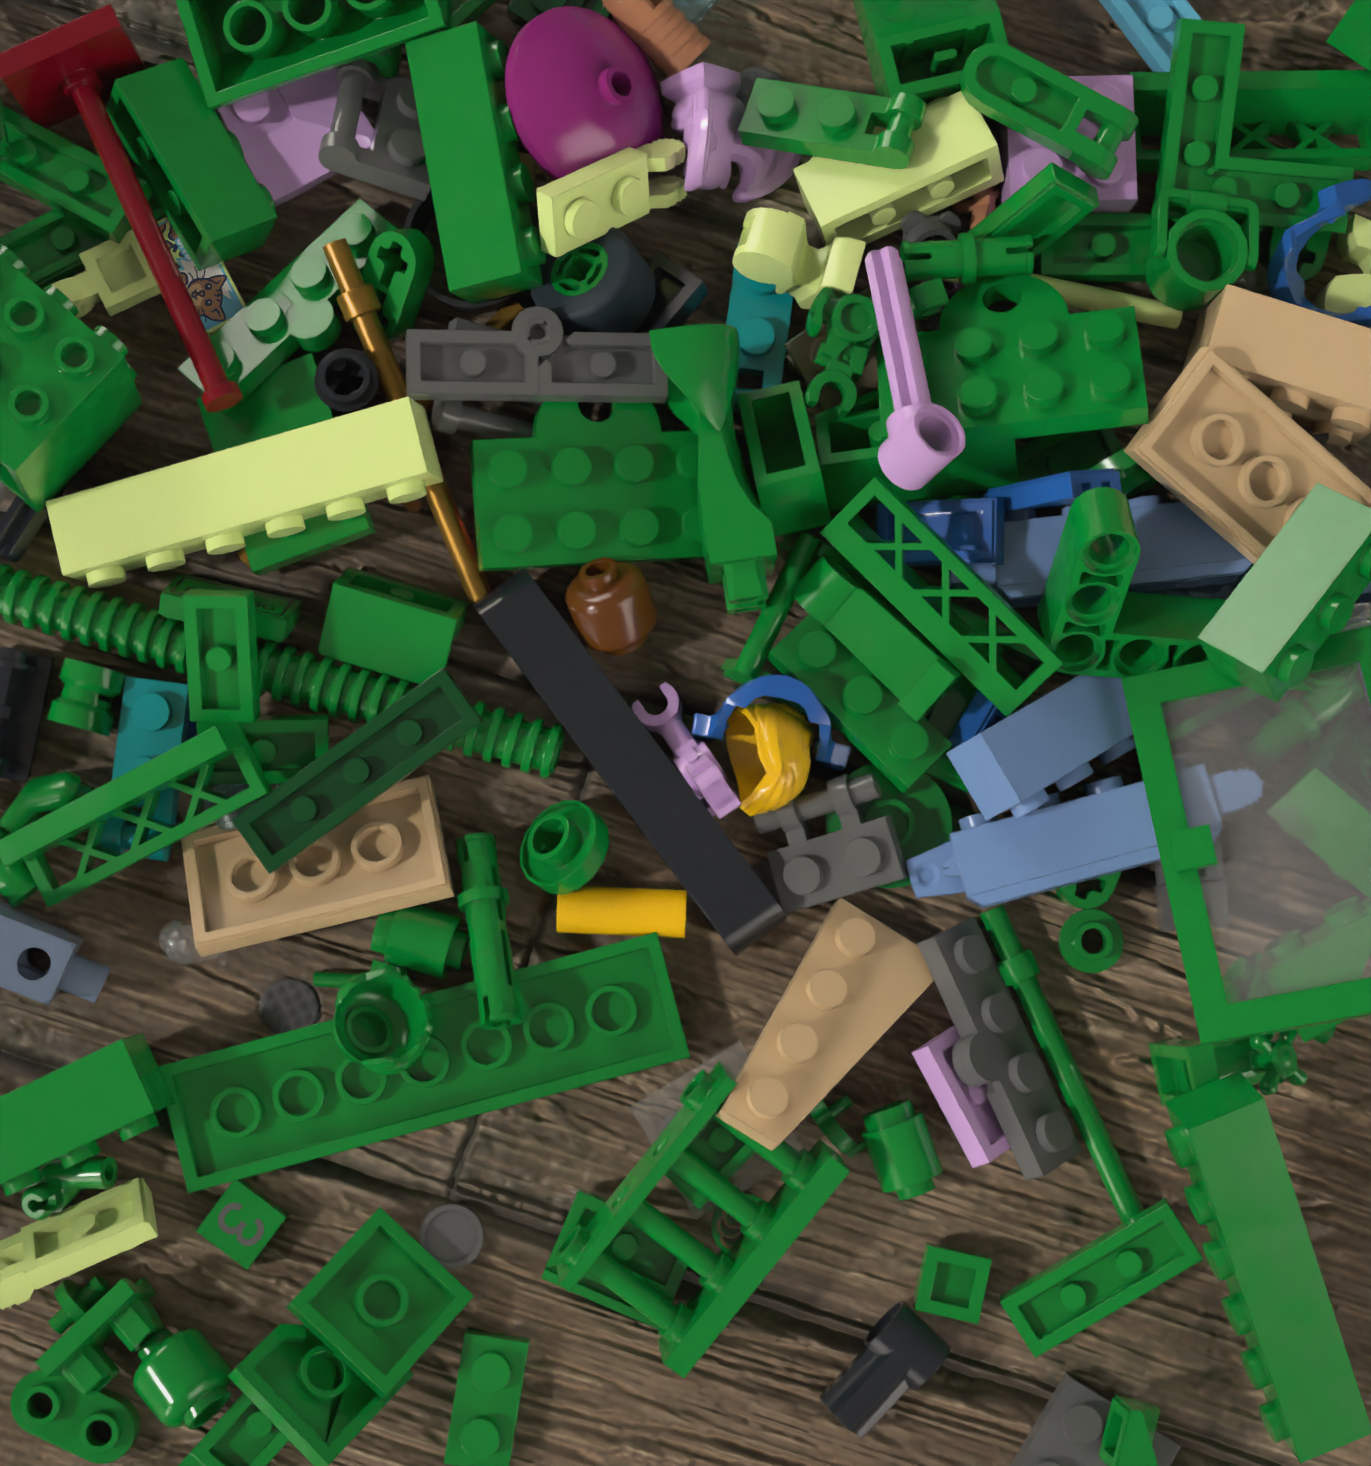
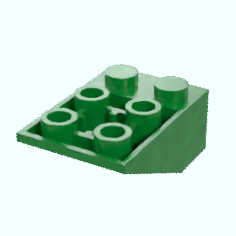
(924, 43)

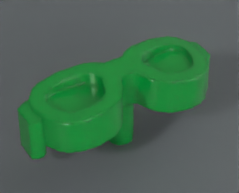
(824, 1119)

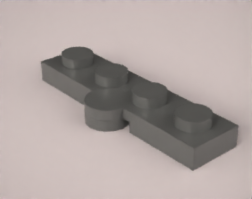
(533, 364)
(998, 1049)

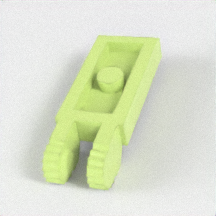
(608, 195)
(75, 1239)

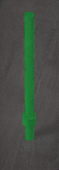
(1019, 969)

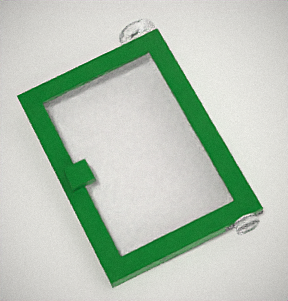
(1265, 835)

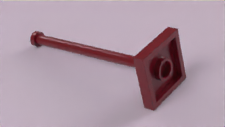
(74, 74)

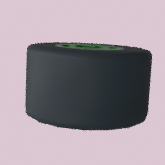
(598, 286)

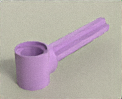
(920, 433)

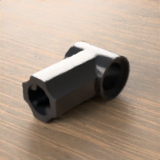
(896, 1356)

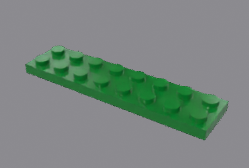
(304, 1100)

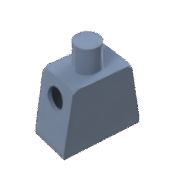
(67, 969)

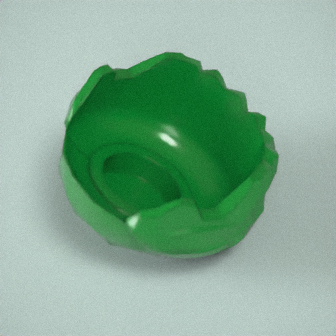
(381, 1021)

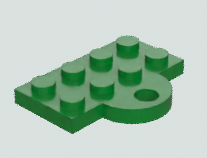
(1028, 366)
(586, 491)

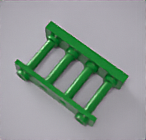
(725, 1278)

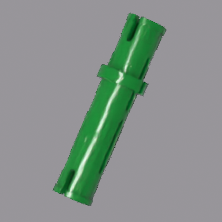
(484, 906)

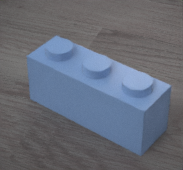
(1045, 745)

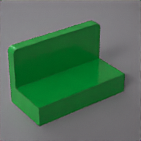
(390, 626)

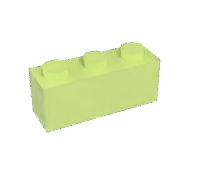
(948, 164)

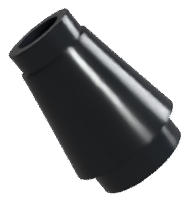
(341, 370)

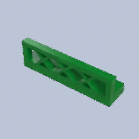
(1287, 103)
(926, 608)
(123, 793)

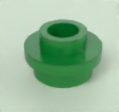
(1070, 941)

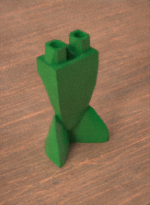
(733, 526)

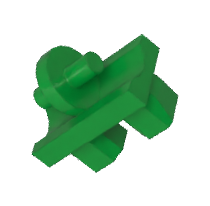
(120, 1311)

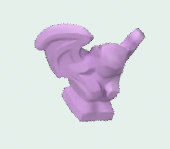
(710, 122)

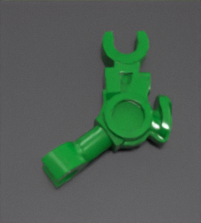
(851, 331)

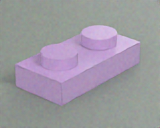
(963, 1105)

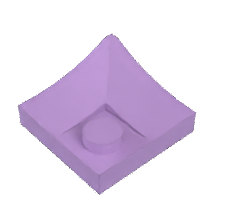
(285, 131)

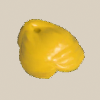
(769, 754)

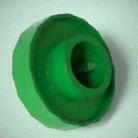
(564, 847)

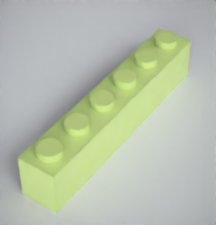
(245, 491)

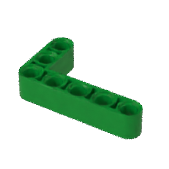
(1087, 603)

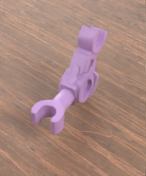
(691, 756)

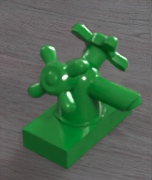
(1187, 1065)

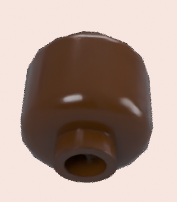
(611, 606)

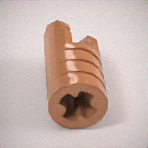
(660, 32)

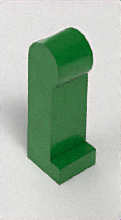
(877, 635)

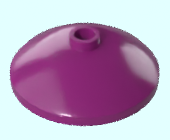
(580, 90)

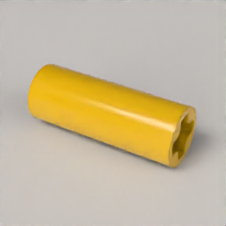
(622, 911)

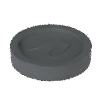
(452, 1235)

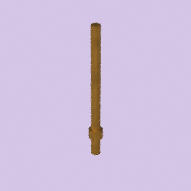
(360, 306)

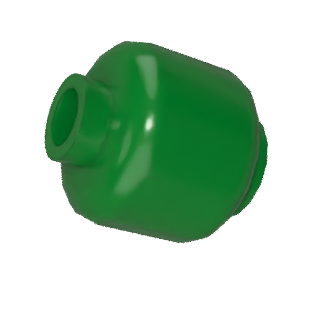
(182, 1378)

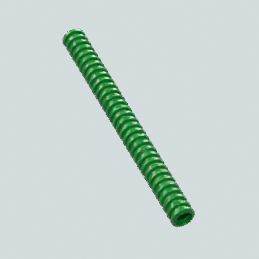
(279, 671)

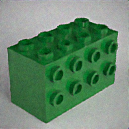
(58, 386)

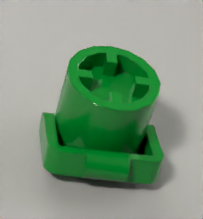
(1202, 248)

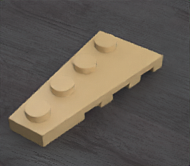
(830, 1015)

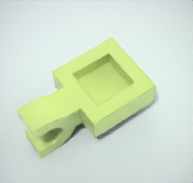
(114, 275)

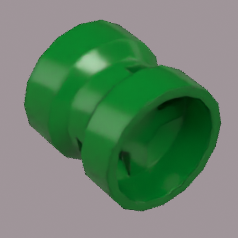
(87, 697)

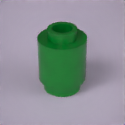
(421, 940)
(901, 1149)

